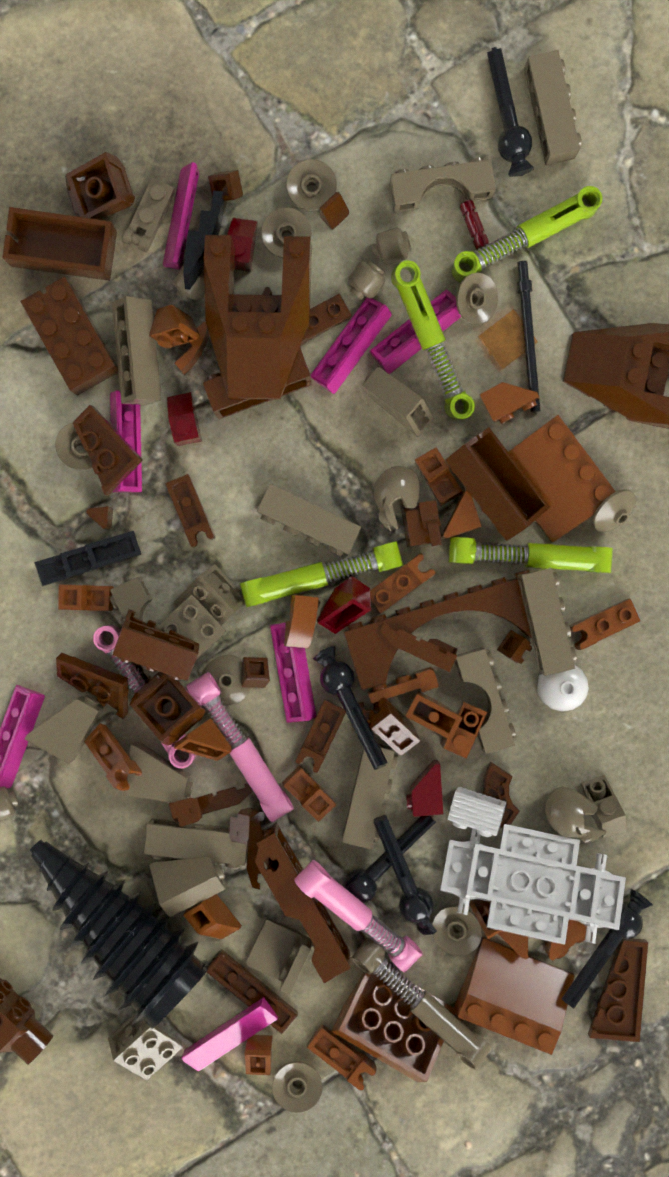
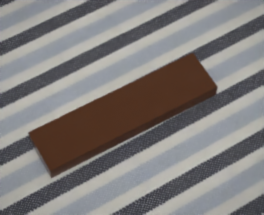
(249, 988)

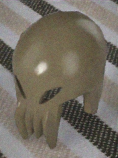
(394, 491)
(566, 811)

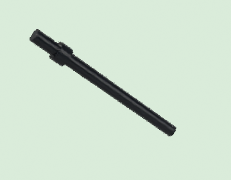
(524, 288)

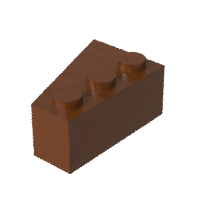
(155, 649)

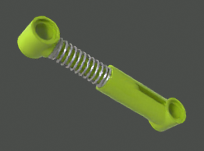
(531, 232)
(431, 337)
(533, 555)
(317, 575)

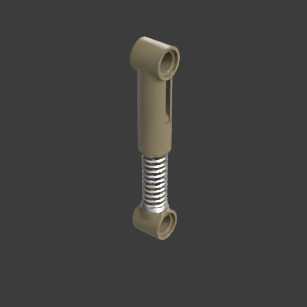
(468, 1045)

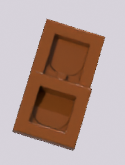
(188, 360)
(438, 476)
(85, 597)
(302, 621)
(309, 793)

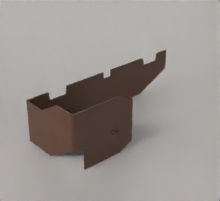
(433, 651)
(191, 809)
(248, 820)

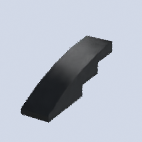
(209, 224)
(87, 558)

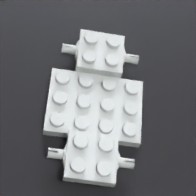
(534, 884)

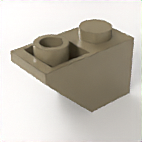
(609, 813)

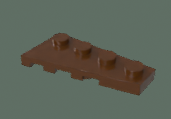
(621, 1000)

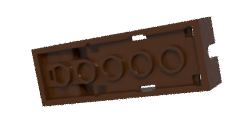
(330, 952)

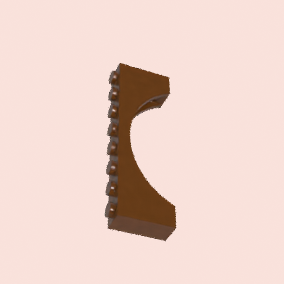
(374, 653)

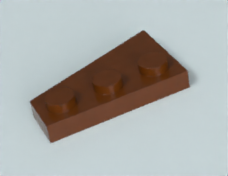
(110, 454)
(103, 684)

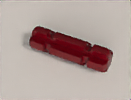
(474, 224)

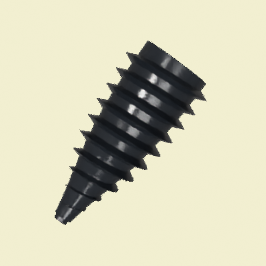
(121, 936)

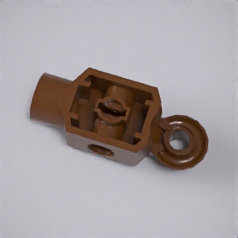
(18, 1026)

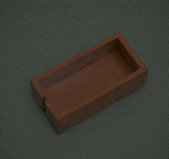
(60, 243)
(70, 336)
(224, 407)
(497, 484)

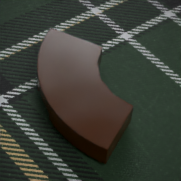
(496, 785)

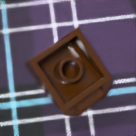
(99, 187)
(166, 708)

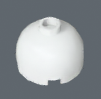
(563, 690)

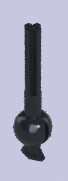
(515, 140)
(337, 680)
(362, 882)
(415, 903)
(630, 927)

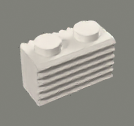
(476, 811)

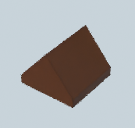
(102, 516)

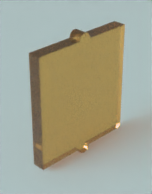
(505, 339)

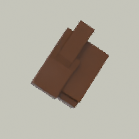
(422, 524)

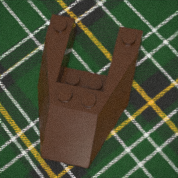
(256, 333)
(623, 370)

